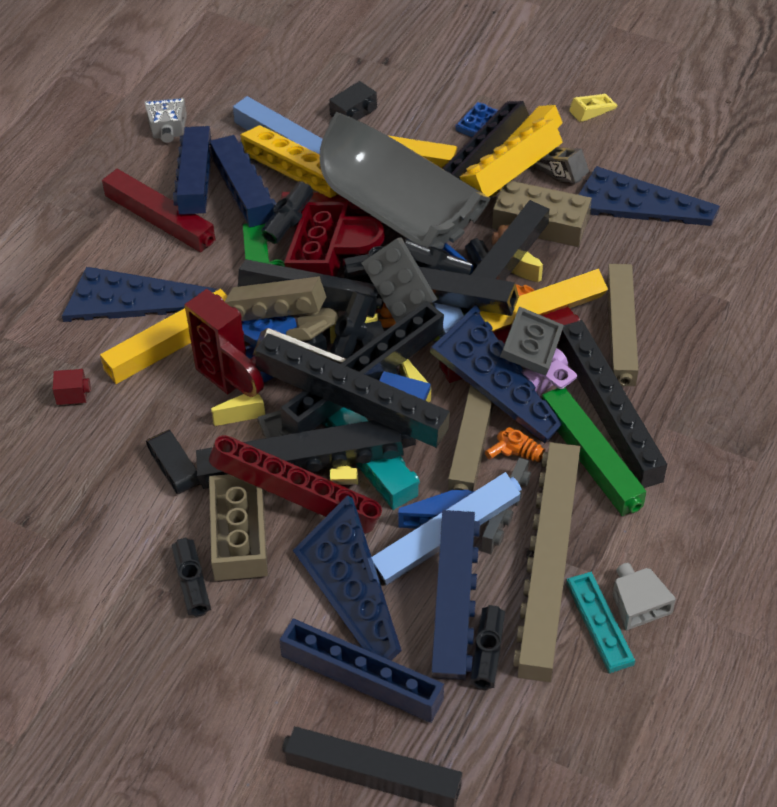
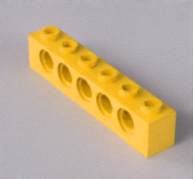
(286, 158)

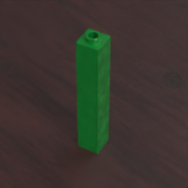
(596, 453)

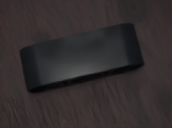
(173, 461)

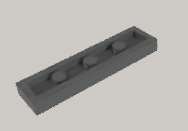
(493, 534)

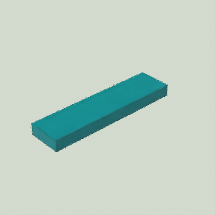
(600, 622)

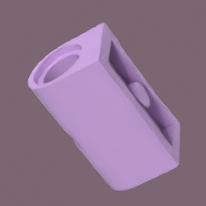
(557, 371)

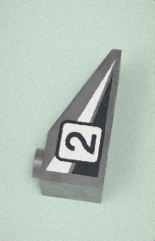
(564, 164)

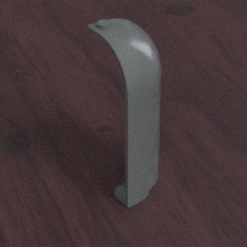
(397, 183)

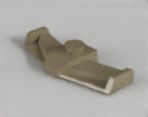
(313, 324)

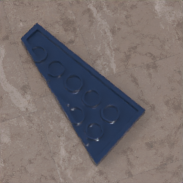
(638, 199)
(126, 295)
(475, 356)
(345, 572)

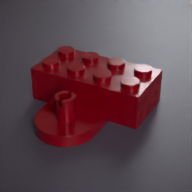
(329, 233)
(220, 346)

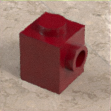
(70, 386)

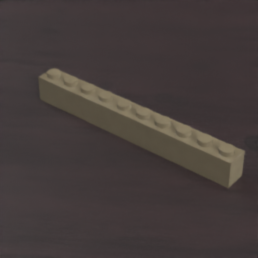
(548, 565)

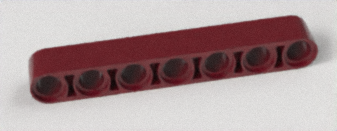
(288, 480)

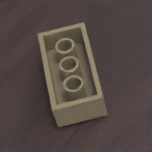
(567, 211)
(237, 529)

